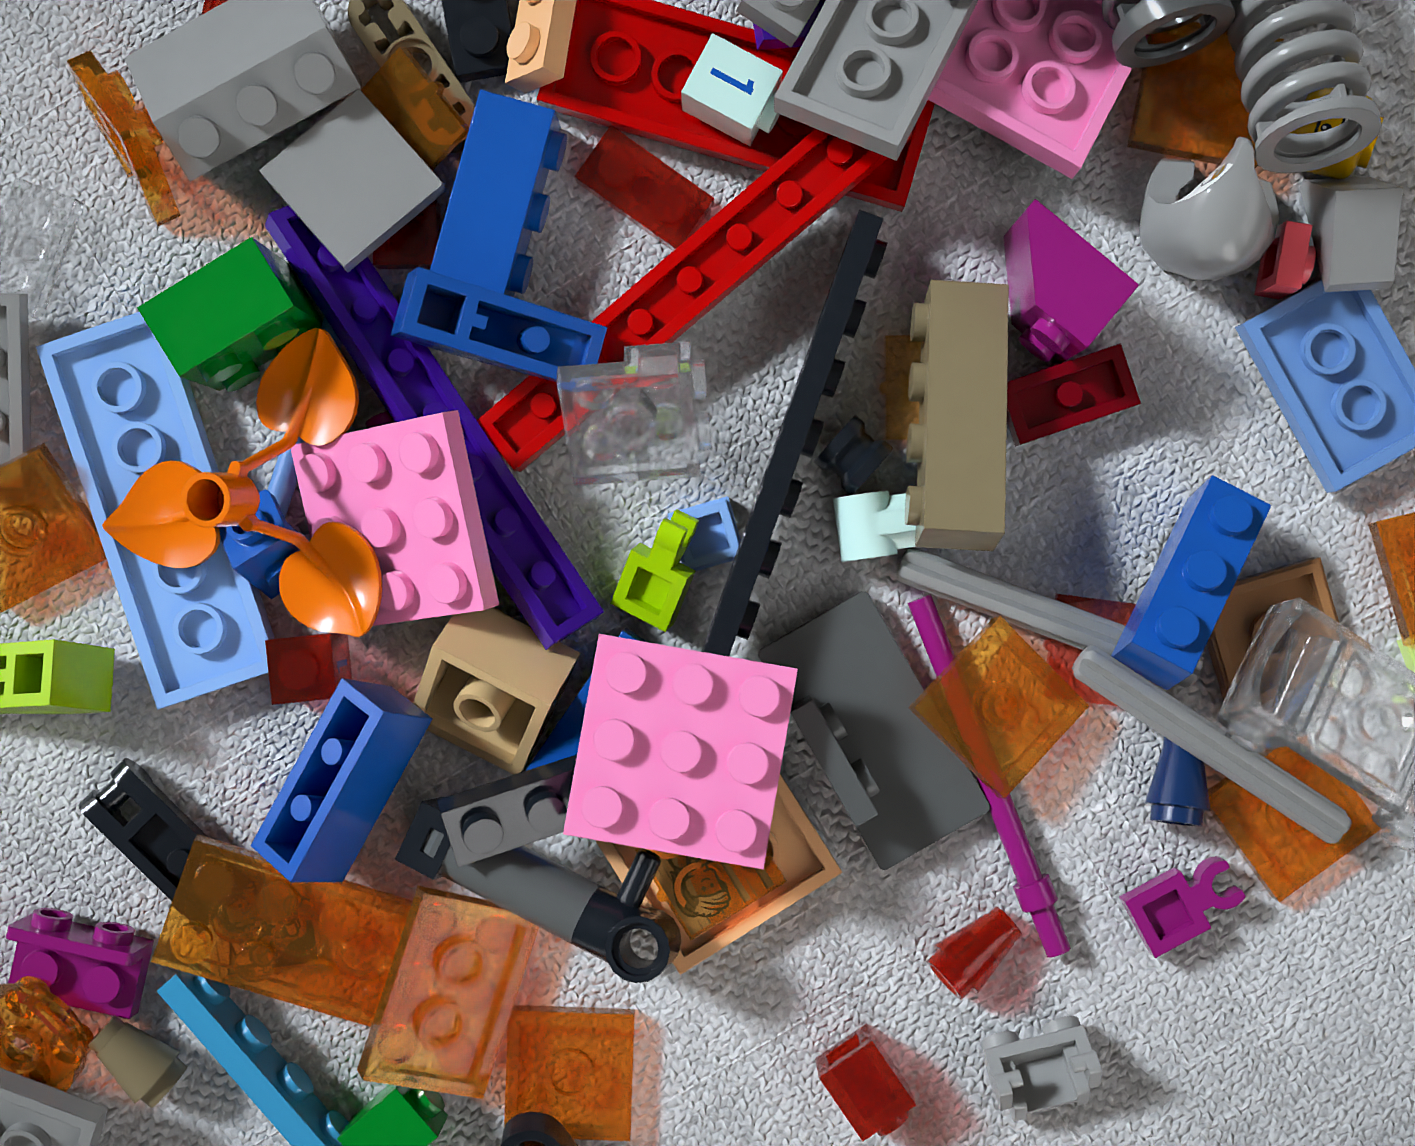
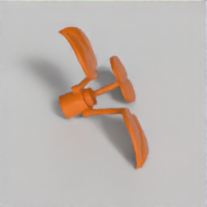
(177, 509)

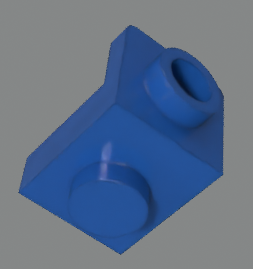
(256, 554)

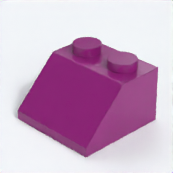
(1059, 285)

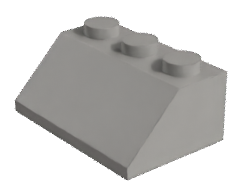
(239, 78)

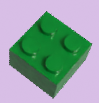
(230, 316)

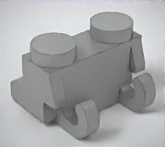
(1042, 1069)

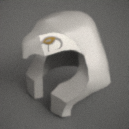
(1217, 225)

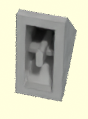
(1354, 230)

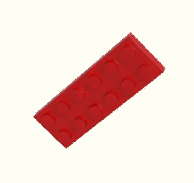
(630, 71)

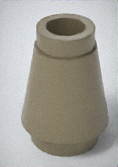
(137, 1061)

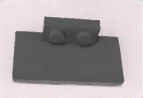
(877, 754)

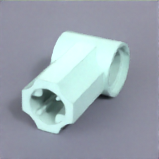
(872, 525)

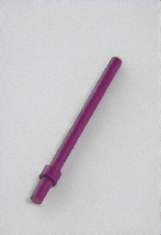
(1033, 888)

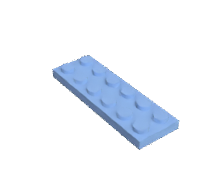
(121, 417)

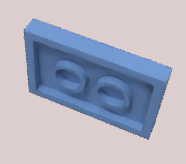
(1336, 380)

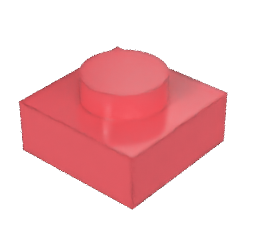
(1286, 262)

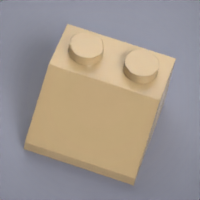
(493, 686)

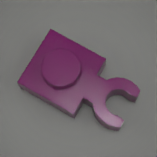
(1171, 909)

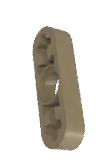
(419, 42)

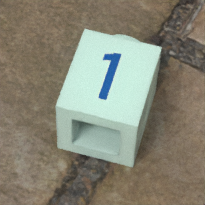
(732, 90)

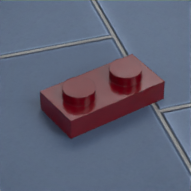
(1069, 394)

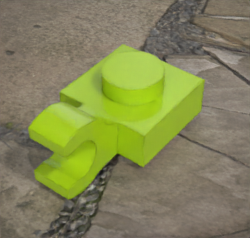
(654, 578)

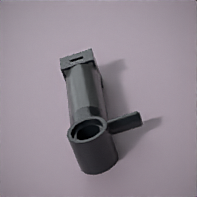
(553, 896)

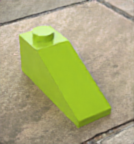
(55, 677)

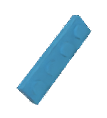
(246, 1053)

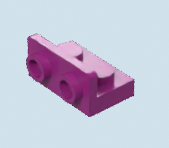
(82, 964)

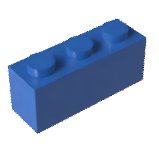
(499, 194)
(1191, 583)
(341, 782)

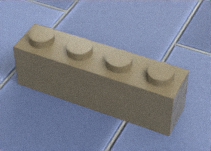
(960, 416)

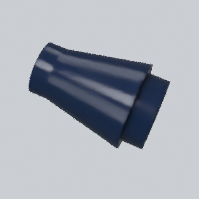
(1178, 788)

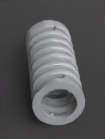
(1270, 92)

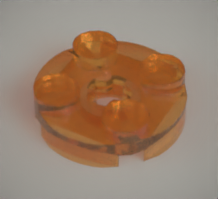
(50, 1029)

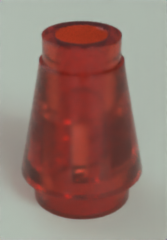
(974, 952)

